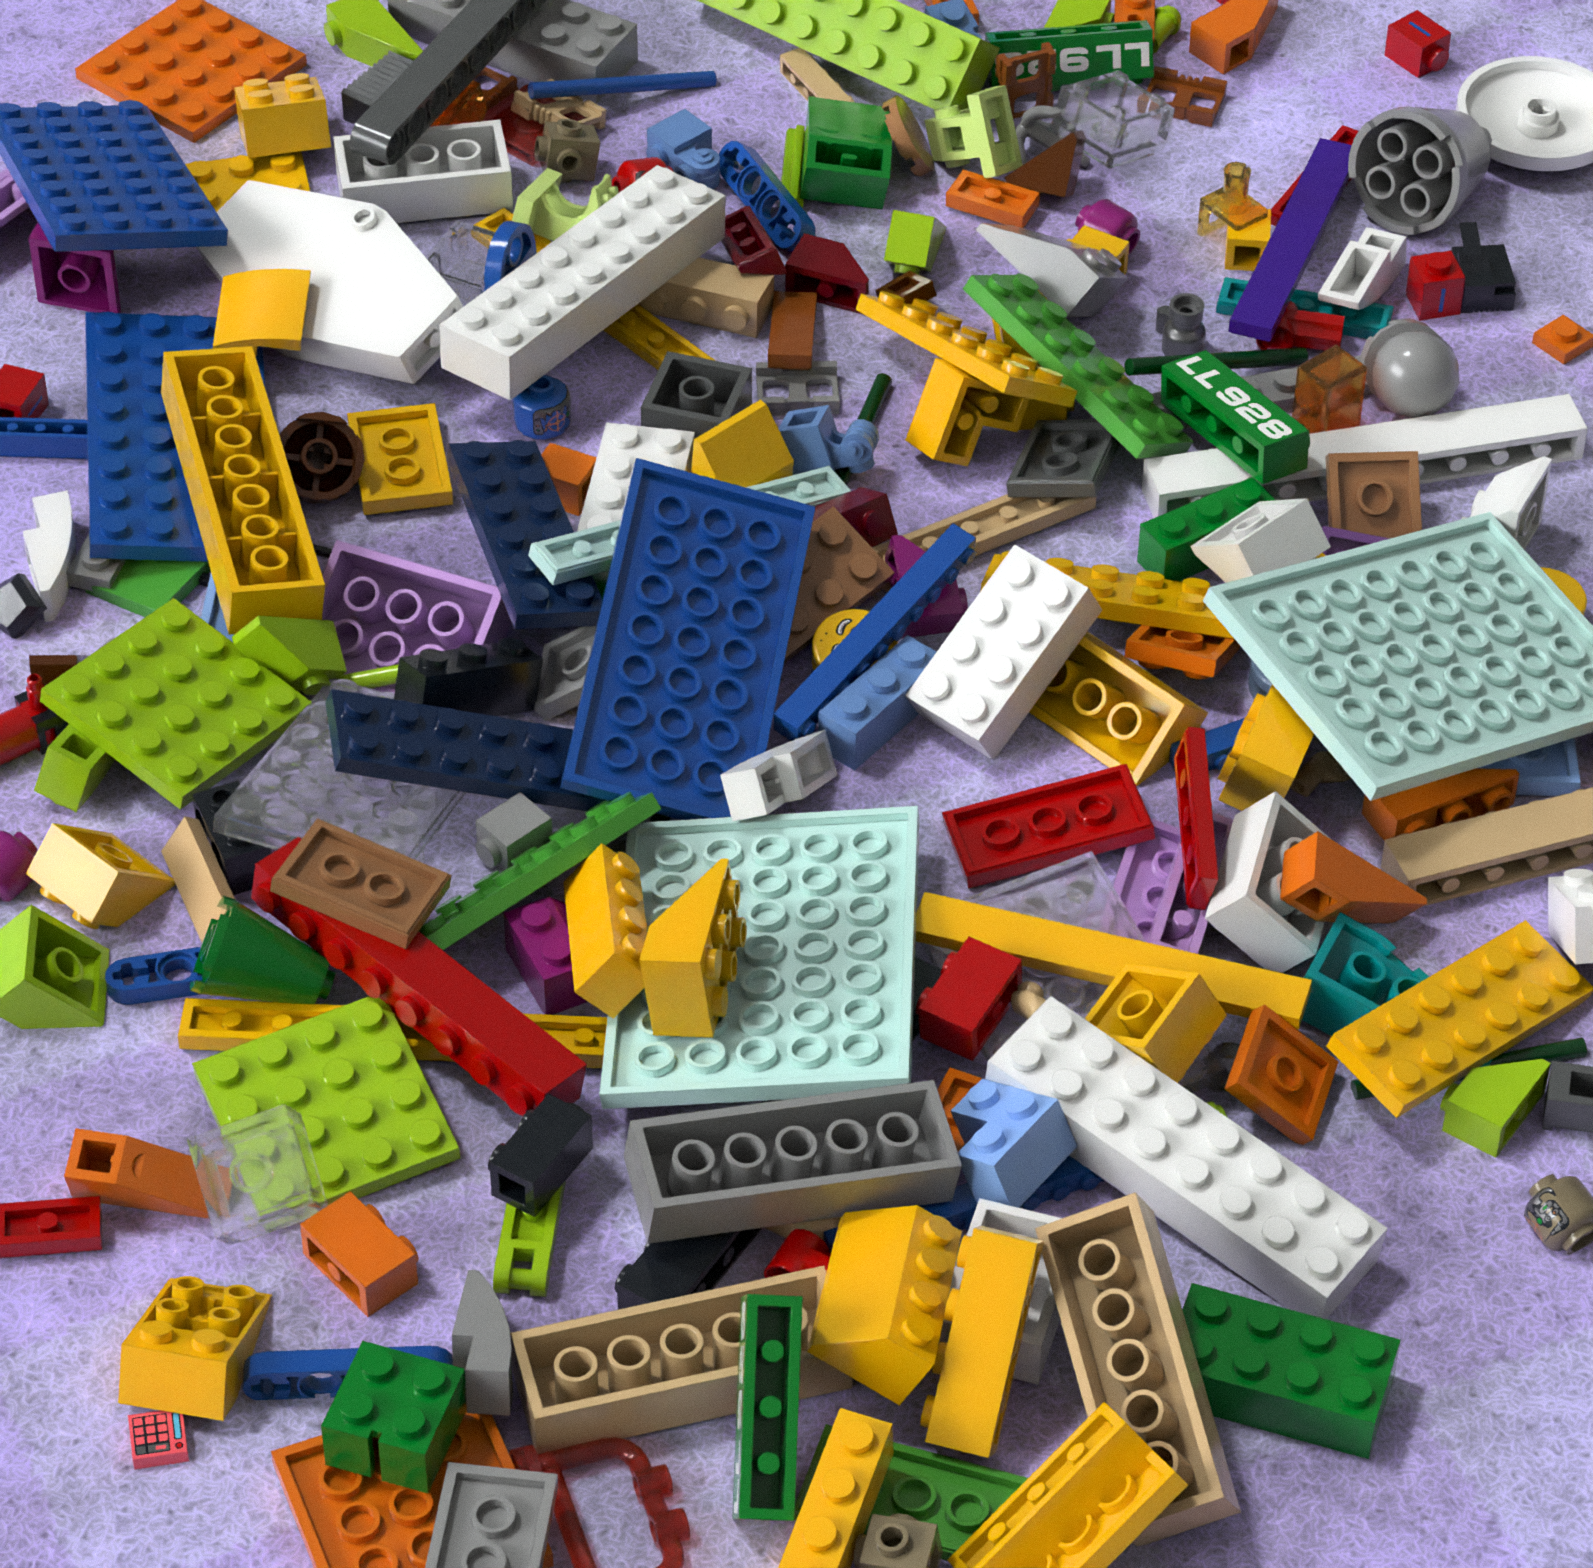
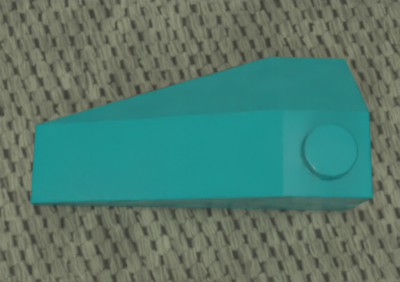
(1354, 976)

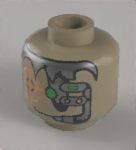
(1561, 1213)

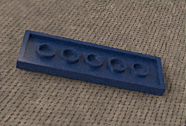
(510, 508)
(450, 749)

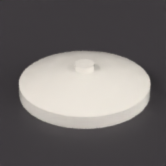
(1534, 111)

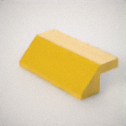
(1078, 1503)

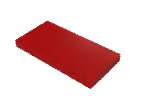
(1048, 825)

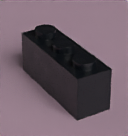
(473, 678)

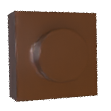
(910, 287)

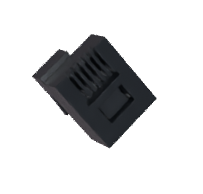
(1486, 272)

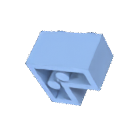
(1010, 1141)

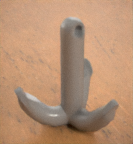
(1039, 131)

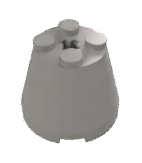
(1418, 166)

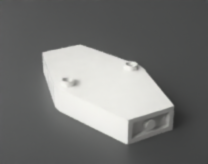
(370, 288)

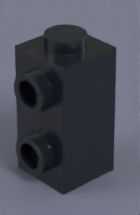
(540, 1154)

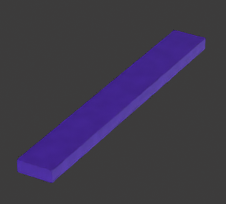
(1292, 242)

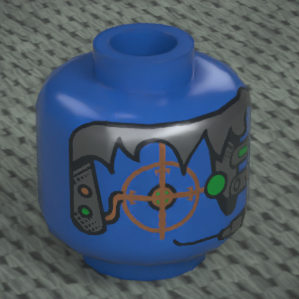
(543, 409)

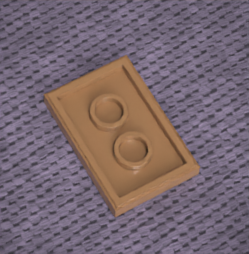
(361, 883)

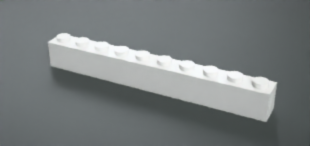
(1447, 448)

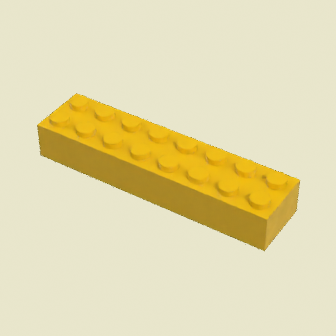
(241, 486)

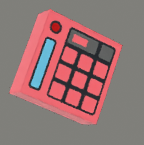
(157, 1439)

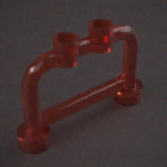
(649, 1483)

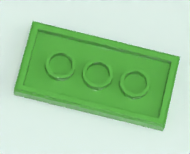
(933, 1490)

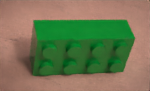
(1290, 1370)

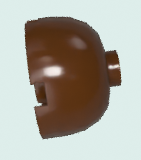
(322, 456)

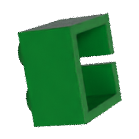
(403, 1402)

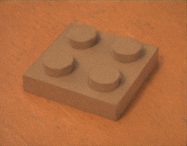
(1374, 492)

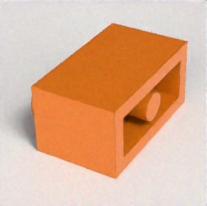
(360, 1253)

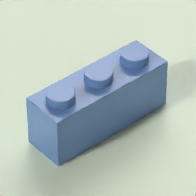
(874, 704)

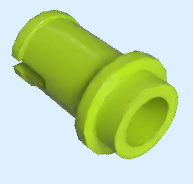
(1166, 23)

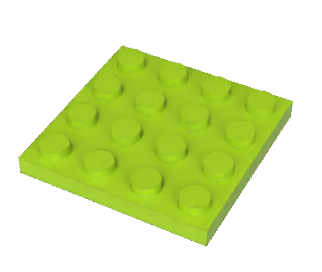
(175, 702)
(356, 1092)

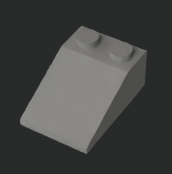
(1066, 272)

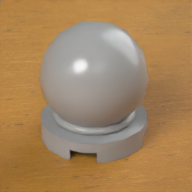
(1410, 368)

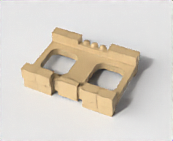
(555, 111)

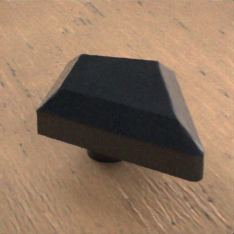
(19, 605)

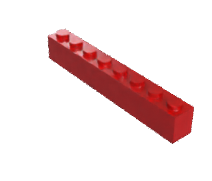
(436, 1000)

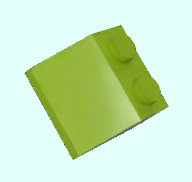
(50, 974)

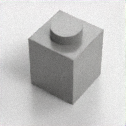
(510, 831)

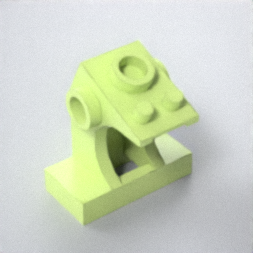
(968, 133)
(547, 209)

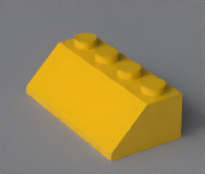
(1116, 709)
(886, 1297)

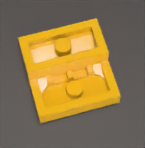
(263, 309)

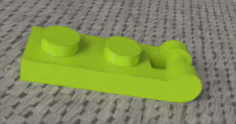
(527, 1240)

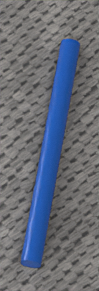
(621, 84)

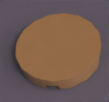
(908, 135)

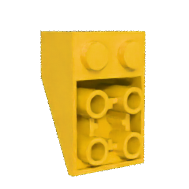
(694, 956)
(191, 1348)

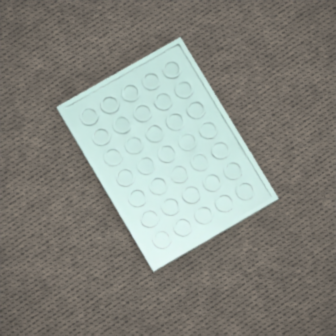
(1419, 652)
(822, 969)

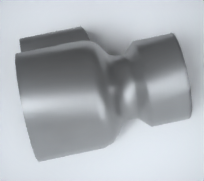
(1182, 325)

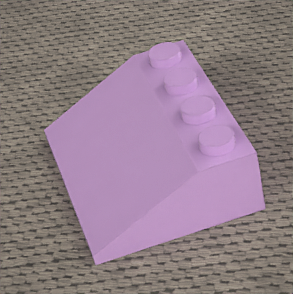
(401, 607)

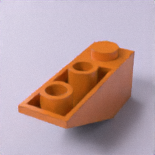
(1231, 32)
(1442, 801)
(1329, 879)
(133, 1174)

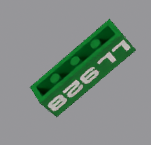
(1081, 51)
(1235, 417)
(767, 1407)

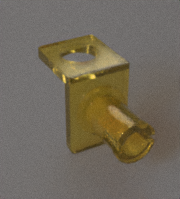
(1231, 202)

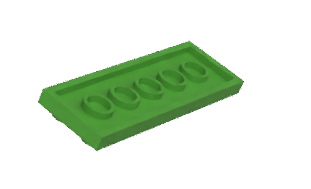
(1100, 381)
(536, 867)

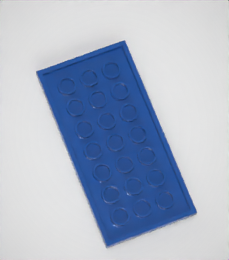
(105, 178)
(134, 469)
(687, 640)

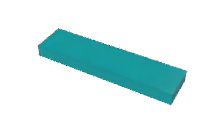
(1357, 323)

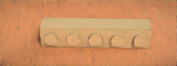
(810, 77)

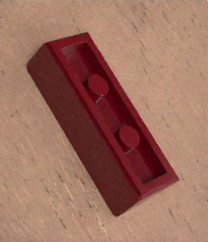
(750, 244)

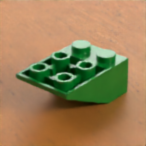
(846, 153)

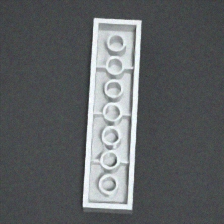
(582, 282)
(1193, 1164)

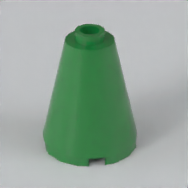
(258, 960)

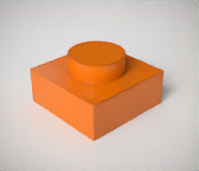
(1563, 339)

